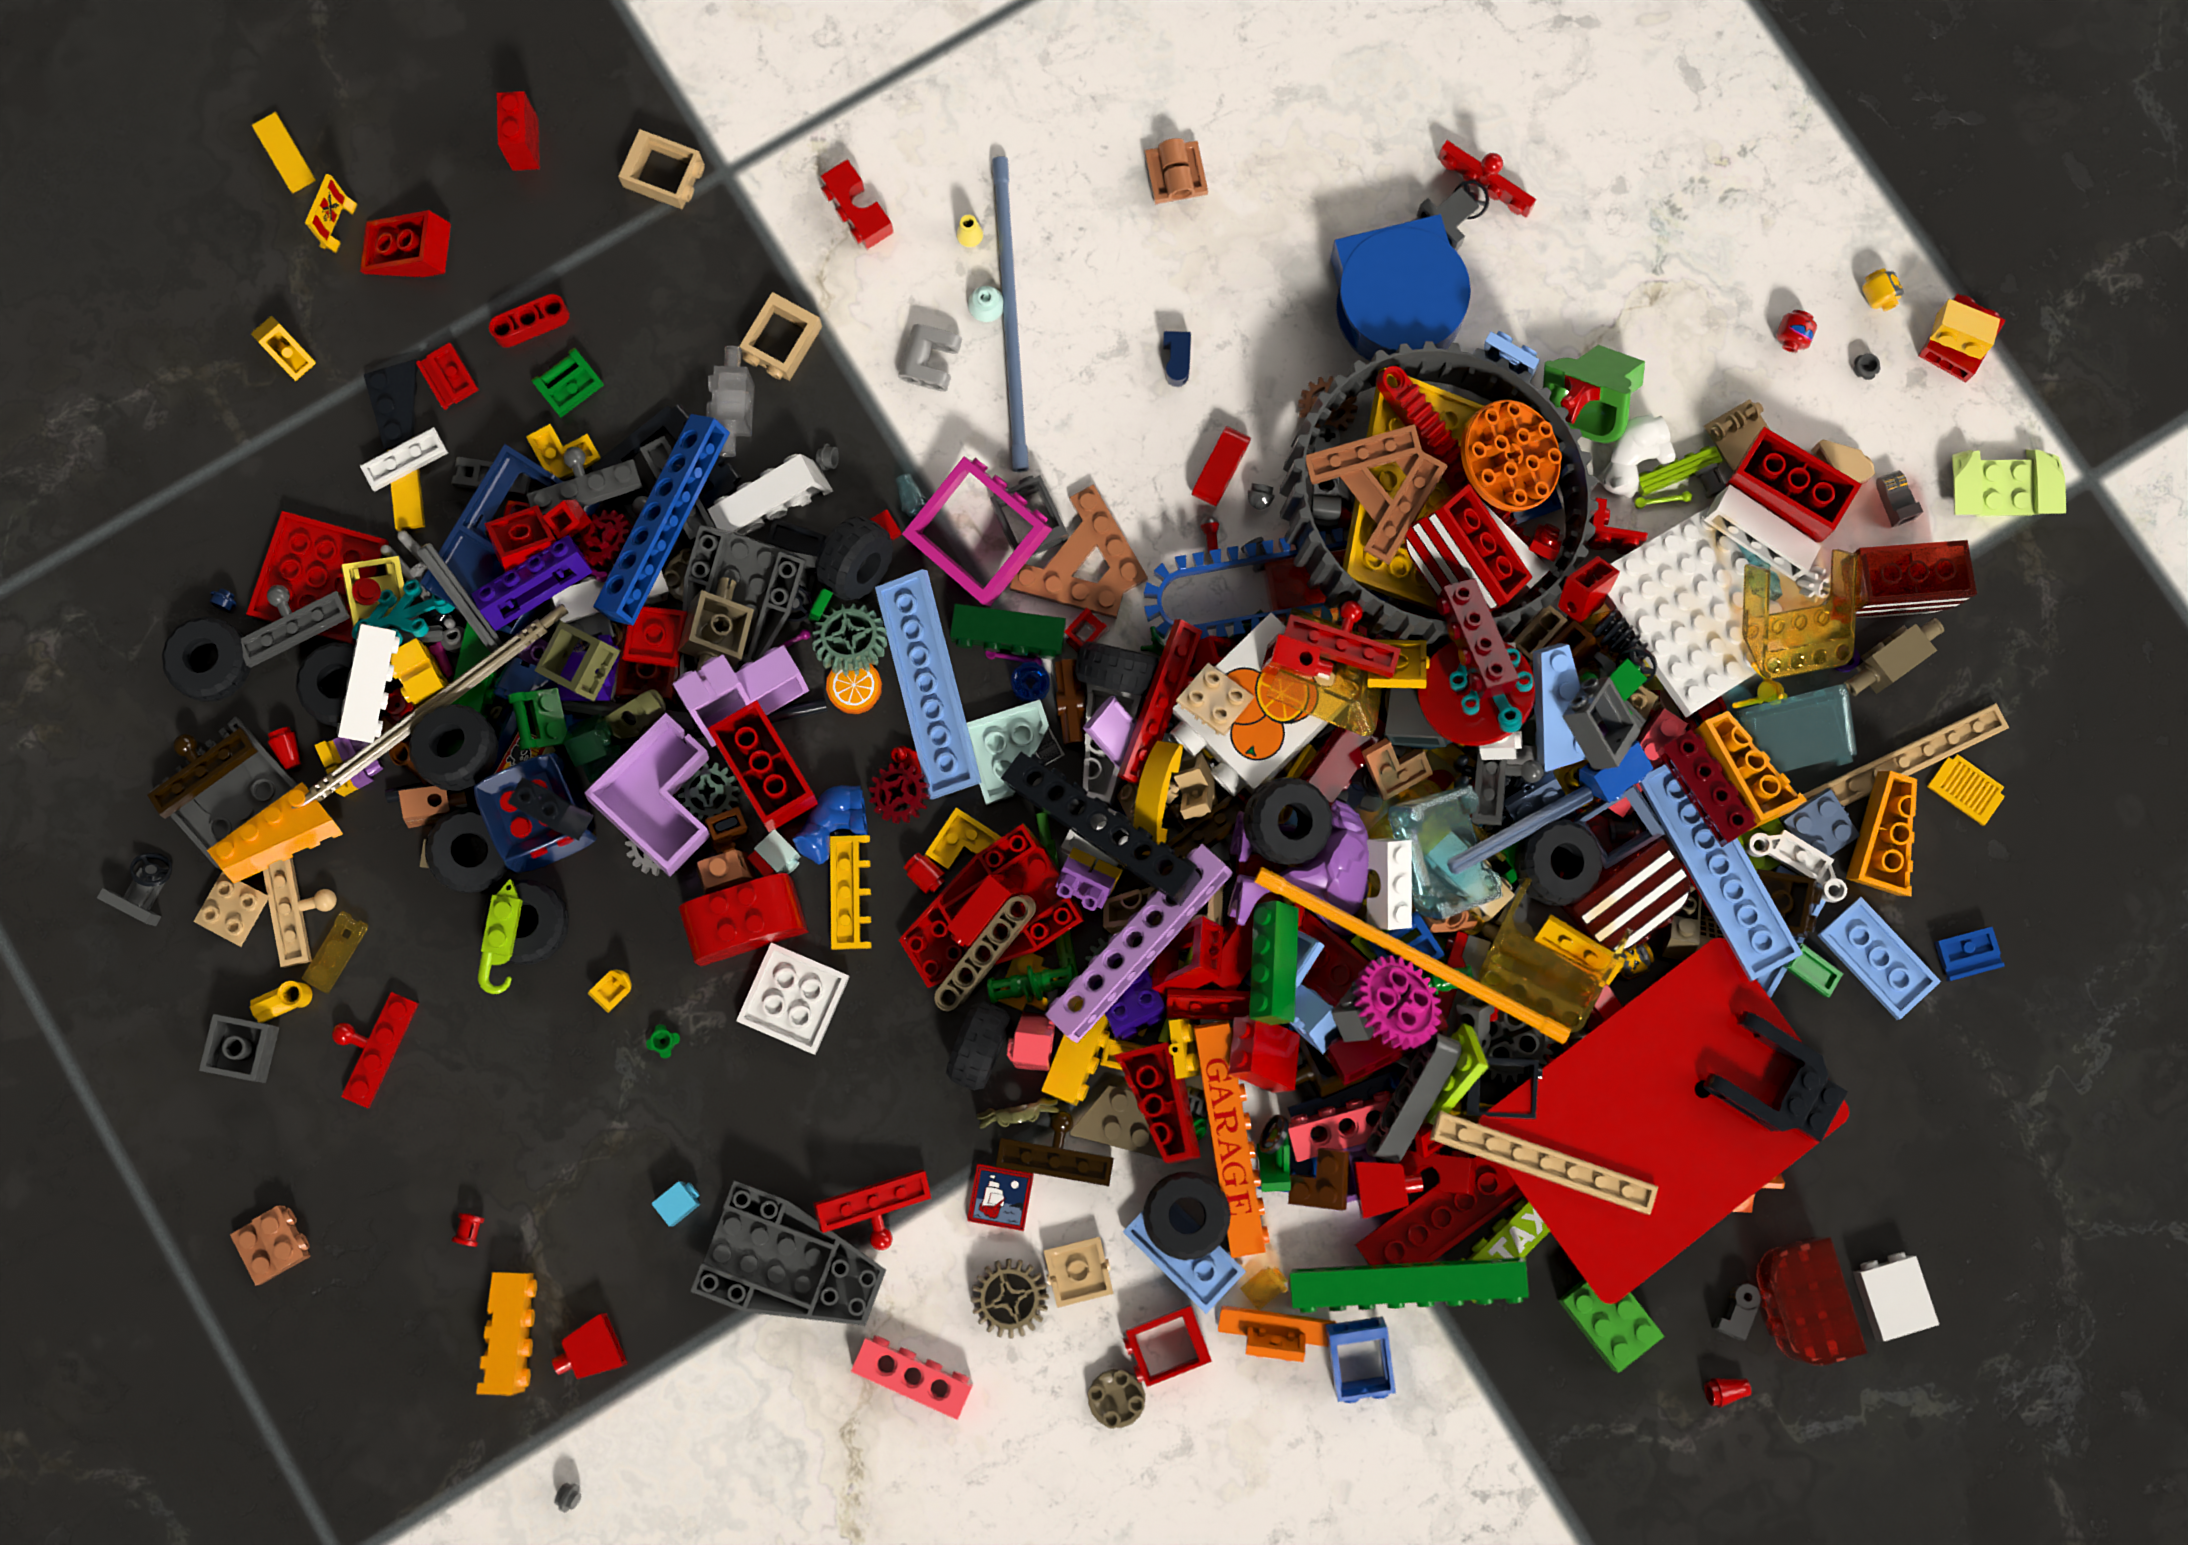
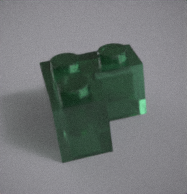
(591, 746)

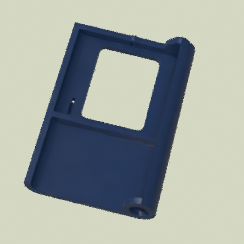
(468, 548)

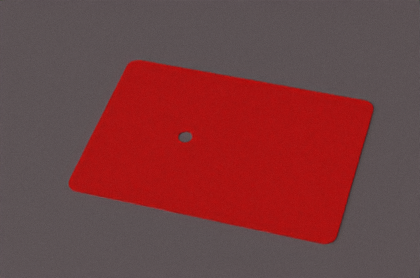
(1633, 1108)

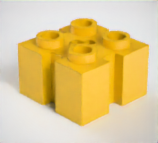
(417, 672)

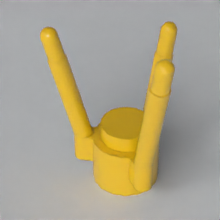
(1767, 691)

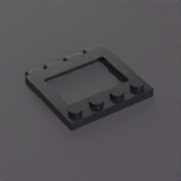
(674, 421)

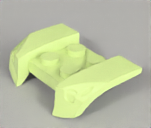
(2008, 485)

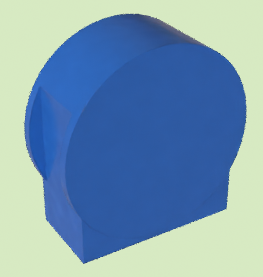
(1400, 287)

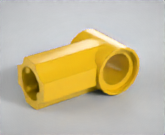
(279, 1001)

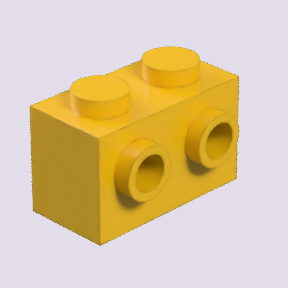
(1964, 329)

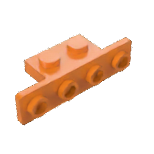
(1274, 1333)

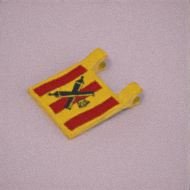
(326, 211)

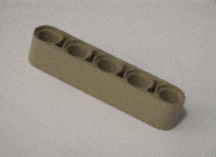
(973, 958)

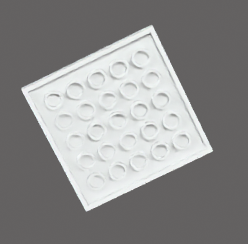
(1689, 608)

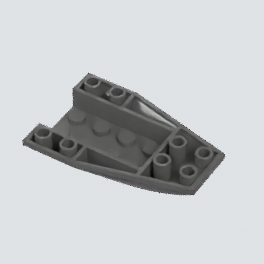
(764, 578)
(780, 1264)

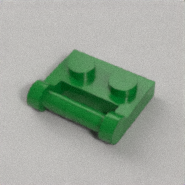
(572, 388)
(546, 715)

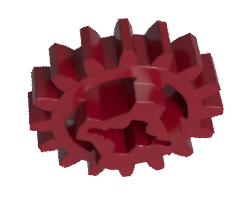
(604, 538)
(905, 784)

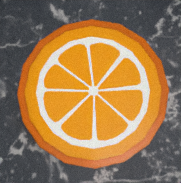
(854, 693)

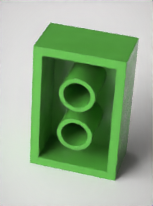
(1615, 1330)

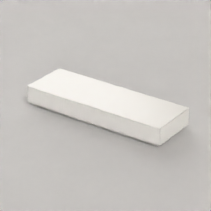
(403, 459)

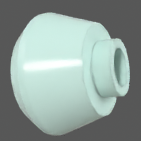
(986, 304)

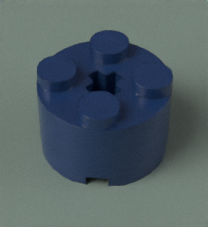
(520, 678)

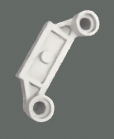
(1800, 858)

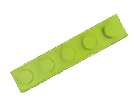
(1677, 470)

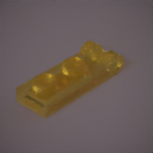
(334, 952)

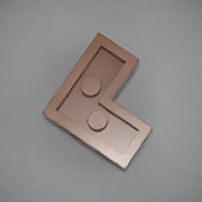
(1395, 774)

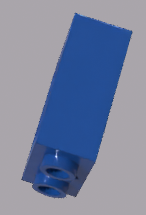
(1356, 1332)

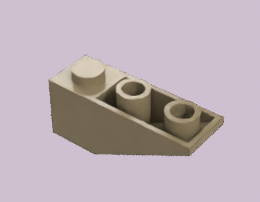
(1683, 933)

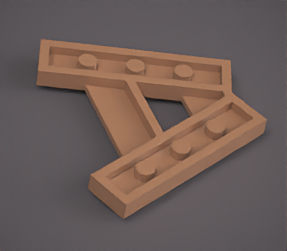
(1352, 465)
(1056, 580)

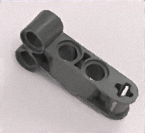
(1326, 505)

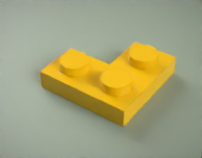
(551, 451)
(956, 834)

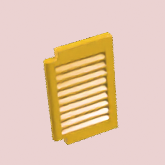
(1967, 788)

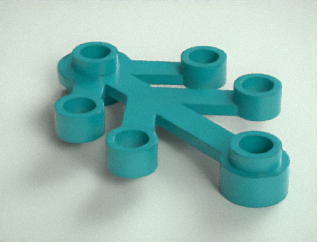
(401, 614)
(1500, 700)

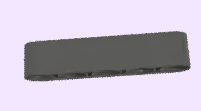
(1413, 1098)

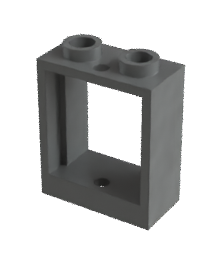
(1025, 488)
(1600, 750)

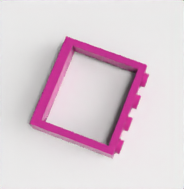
(1017, 559)

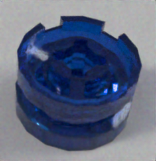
(1024, 672)

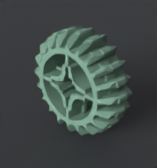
(870, 631)

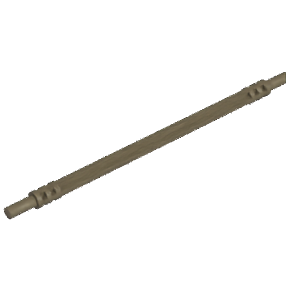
(444, 697)

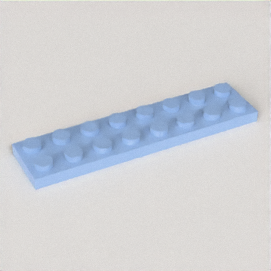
(928, 684)
(1724, 880)

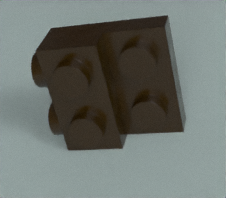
(1794, 899)

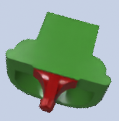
(1595, 391)

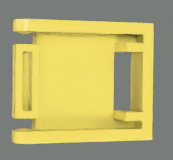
(392, 580)

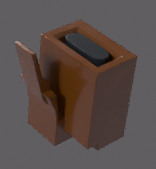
(725, 829)

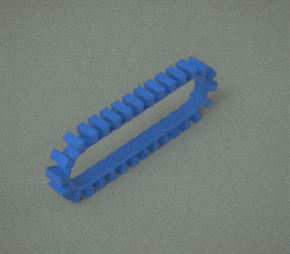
(1154, 592)

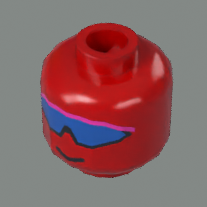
(1796, 331)

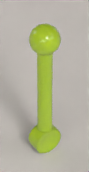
(1641, 502)

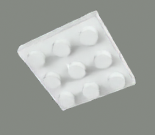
(793, 998)

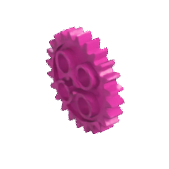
(1414, 1013)

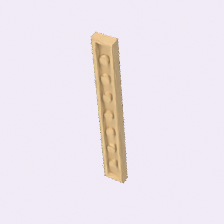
(1917, 754)
(1543, 1162)

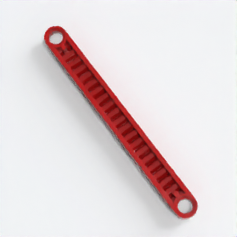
(1437, 440)

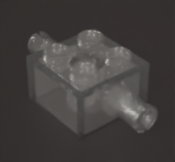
(732, 398)

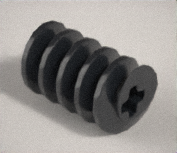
(1618, 636)

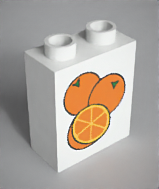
(1265, 732)

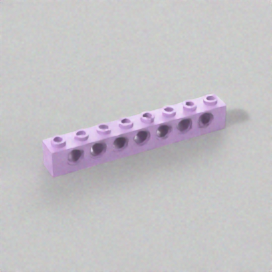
(1135, 959)

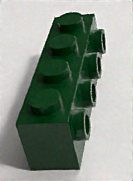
(1008, 630)

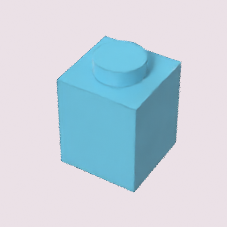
(677, 1202)

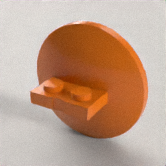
(1510, 455)

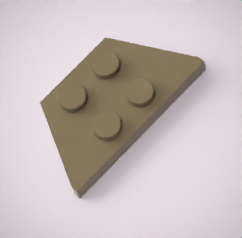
(1117, 1123)

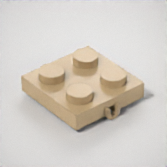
(1078, 1272)

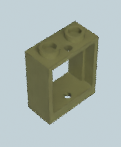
(585, 680)

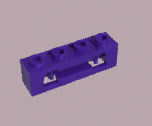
(531, 582)

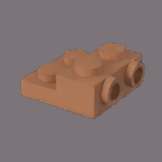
(271, 1244)

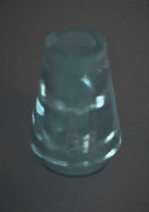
(910, 495)

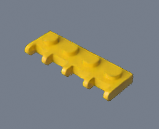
(846, 892)

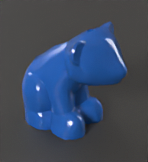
(836, 809)

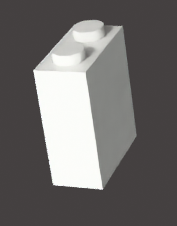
(1895, 1297)

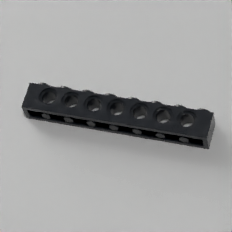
(1174, 885)

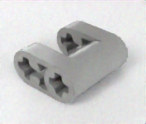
(917, 353)

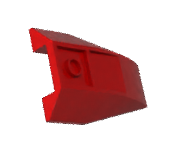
(1028, 866)

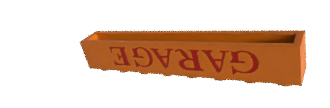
(1229, 1139)

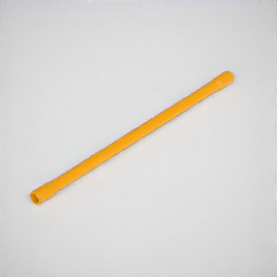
(1544, 1024)

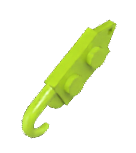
(499, 935)

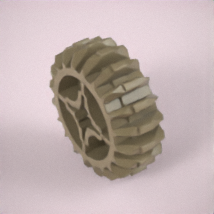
(985, 1307)

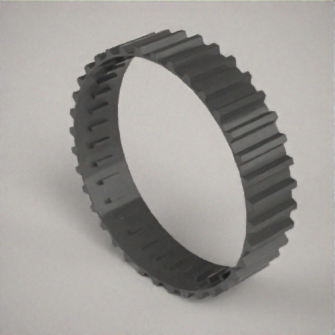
(1472, 373)

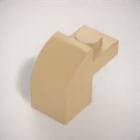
(1196, 786)

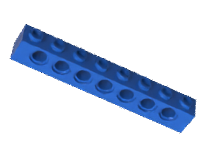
(661, 519)

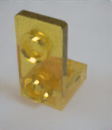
(1264, 1286)

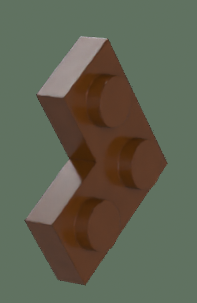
(1329, 1185)

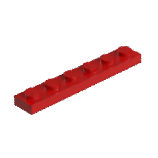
(1160, 698)

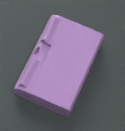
(1111, 729)

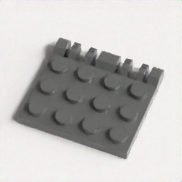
(233, 797)

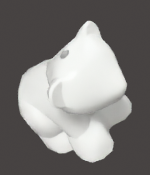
(1642, 440)

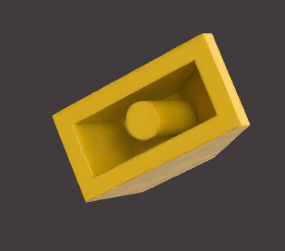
(283, 348)

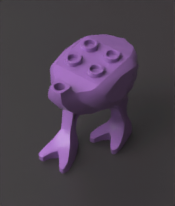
(1333, 875)

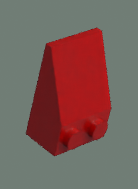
(406, 245)

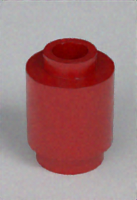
(925, 873)

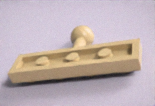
(288, 911)

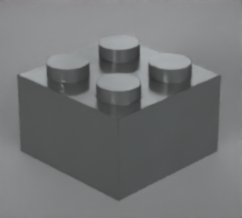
(239, 1048)

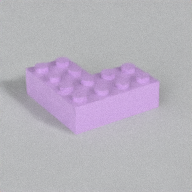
(720, 692)
(640, 792)

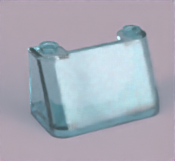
(1803, 728)
(1438, 831)

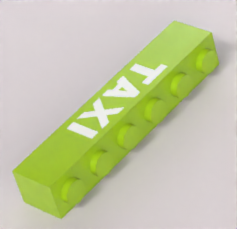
(1512, 1236)

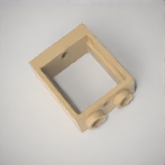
(636, 161)
(793, 313)

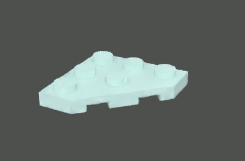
(999, 741)

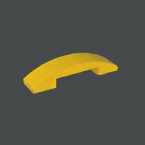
(1154, 789)

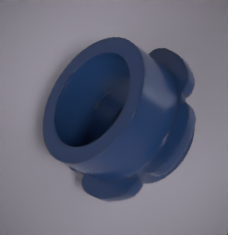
(222, 600)

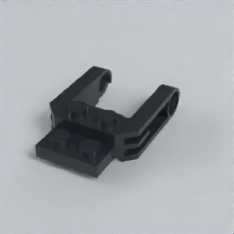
(1806, 1097)

